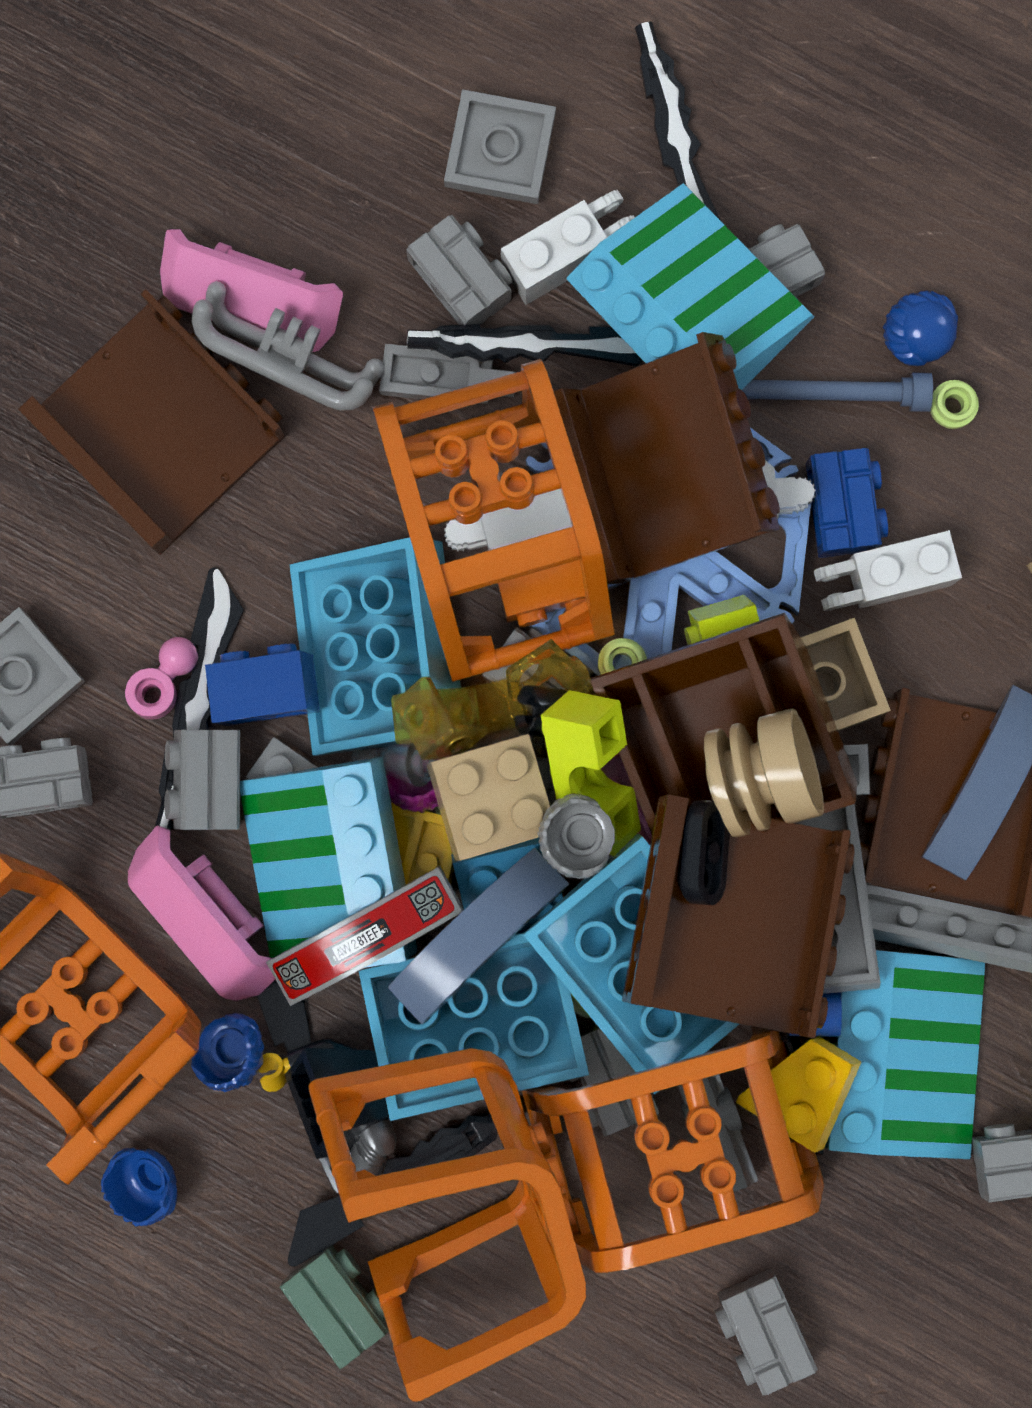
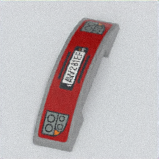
(365, 936)

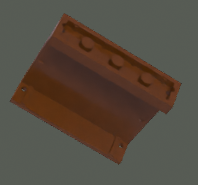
(157, 424)
(669, 460)
(919, 775)
(762, 946)

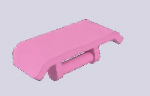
(251, 286)
(196, 921)

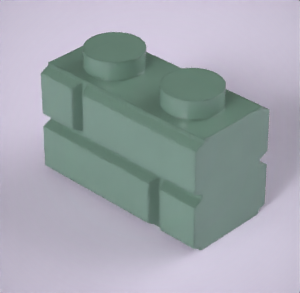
(336, 1304)

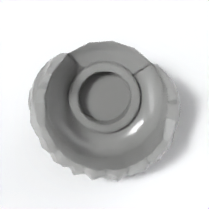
(576, 836)

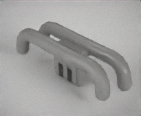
(281, 353)

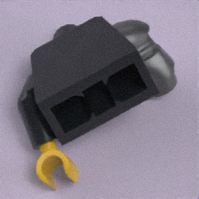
(373, 1131)

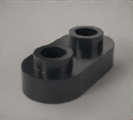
(704, 854)

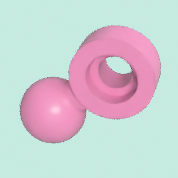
(176, 658)

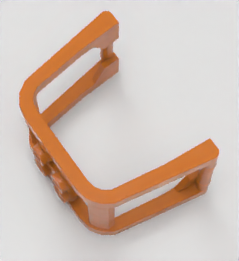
(478, 446)
(155, 1057)
(792, 1164)
(535, 1206)

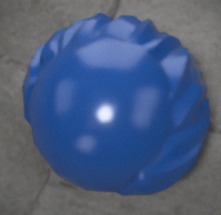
(921, 328)
(229, 1053)
(140, 1186)

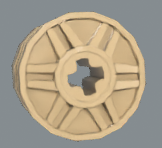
(752, 775)

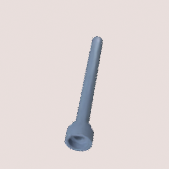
(911, 391)

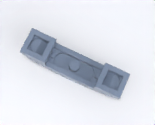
(987, 789)
(477, 935)

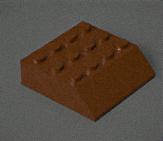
(710, 686)

